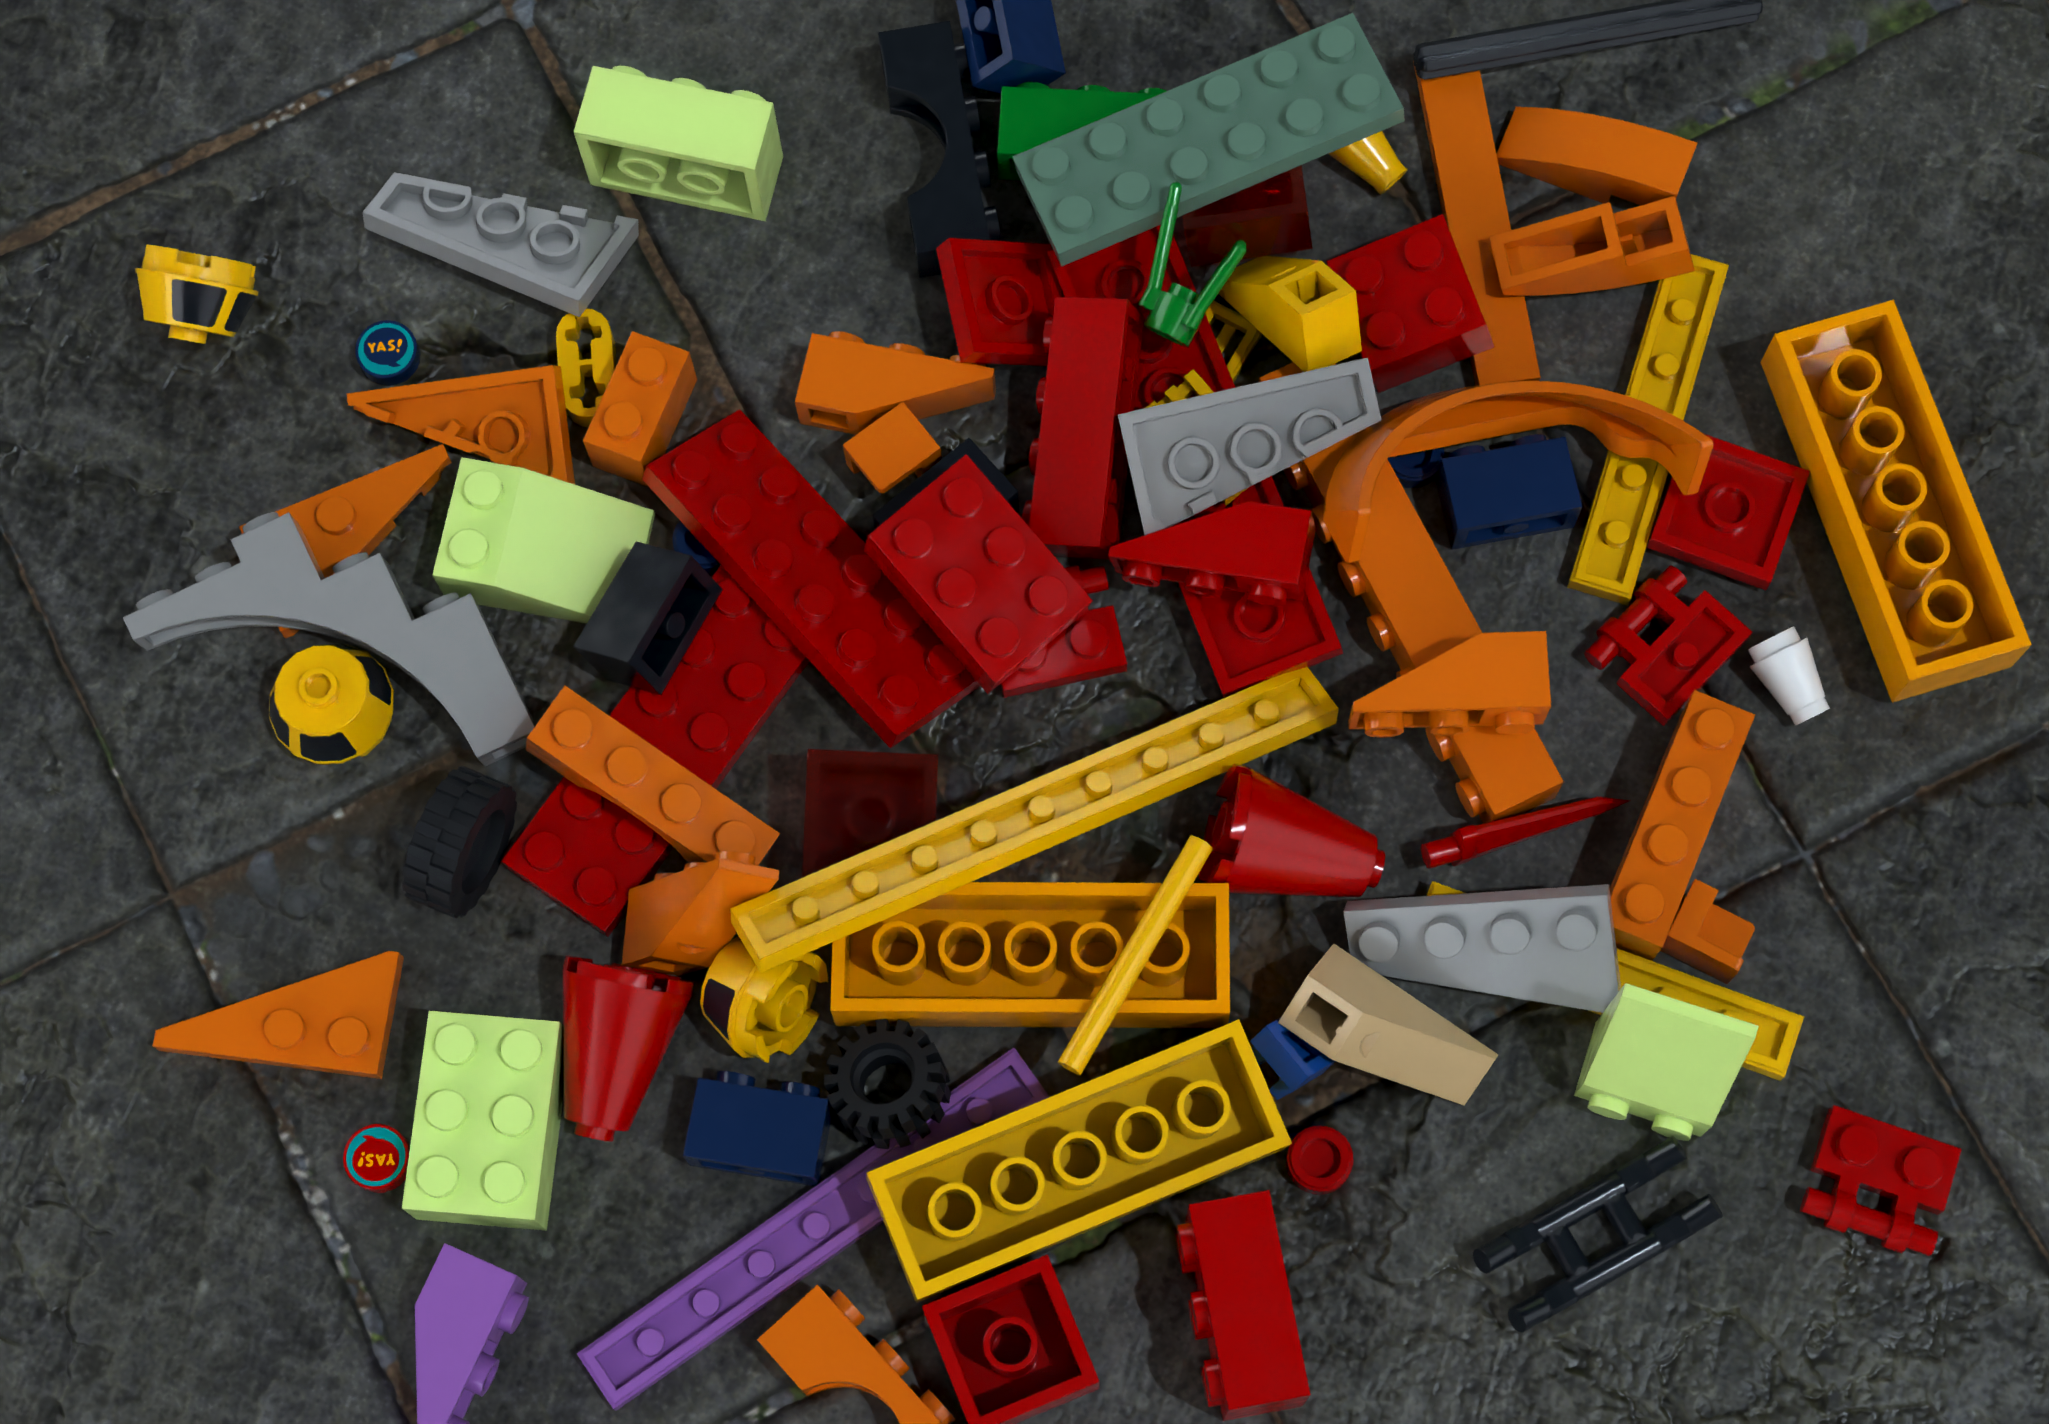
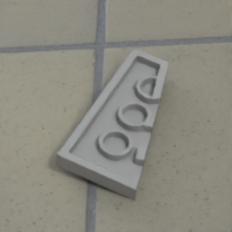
(528, 249)
(1227, 440)
(1504, 943)

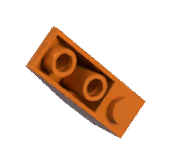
(856, 383)
(1481, 682)
(686, 915)

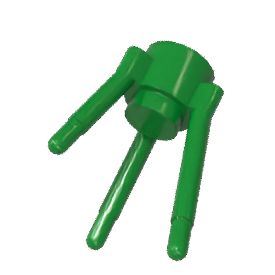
(1180, 310)

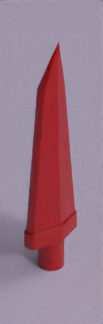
(1485, 838)

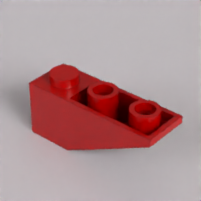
(1235, 549)

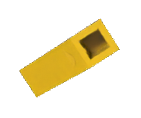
(1298, 308)

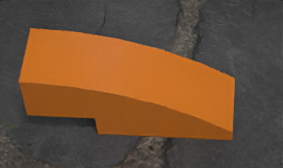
(1595, 154)
(1593, 250)

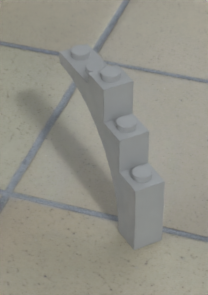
(362, 604)

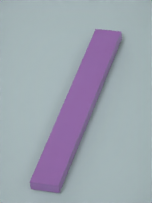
(784, 1247)

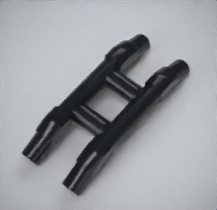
(1606, 1194)

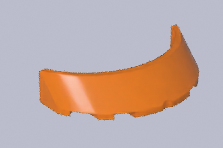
(1501, 409)

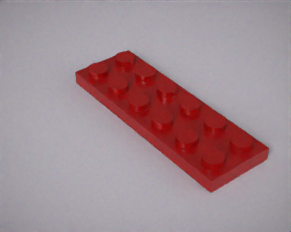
(810, 575)
(717, 700)

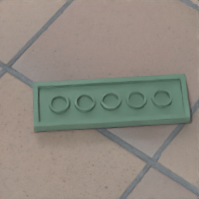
(1208, 137)

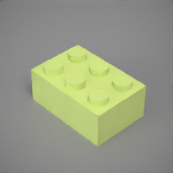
(679, 141)
(486, 1121)

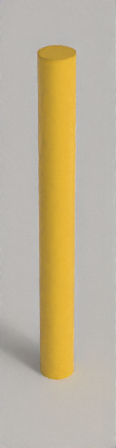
(1135, 955)

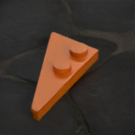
(500, 416)
(363, 511)
(317, 1024)

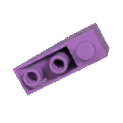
(458, 1330)

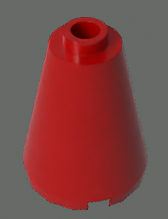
(1285, 843)
(614, 1040)

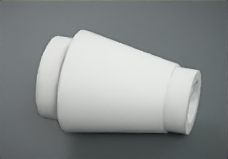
(1790, 674)

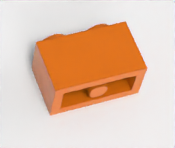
(640, 407)

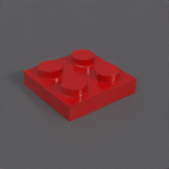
(999, 299)
(1735, 518)

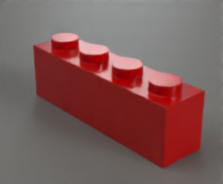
(1080, 444)

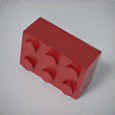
(977, 573)
(1242, 1306)

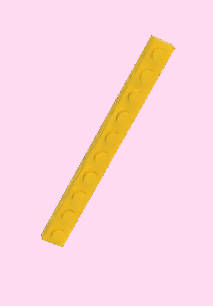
(1030, 818)

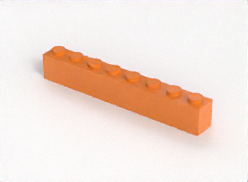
(1419, 617)

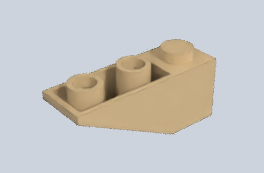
(1384, 1030)

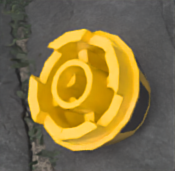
(194, 292)
(331, 704)
(757, 1009)

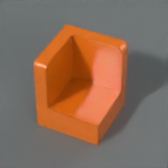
(892, 449)
(1708, 934)

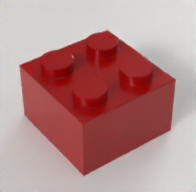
(1413, 303)
(1012, 1345)

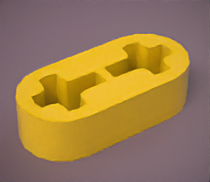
(575, 368)

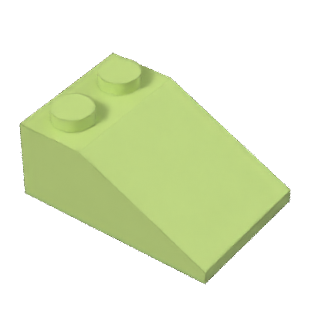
(534, 541)
(1663, 1062)

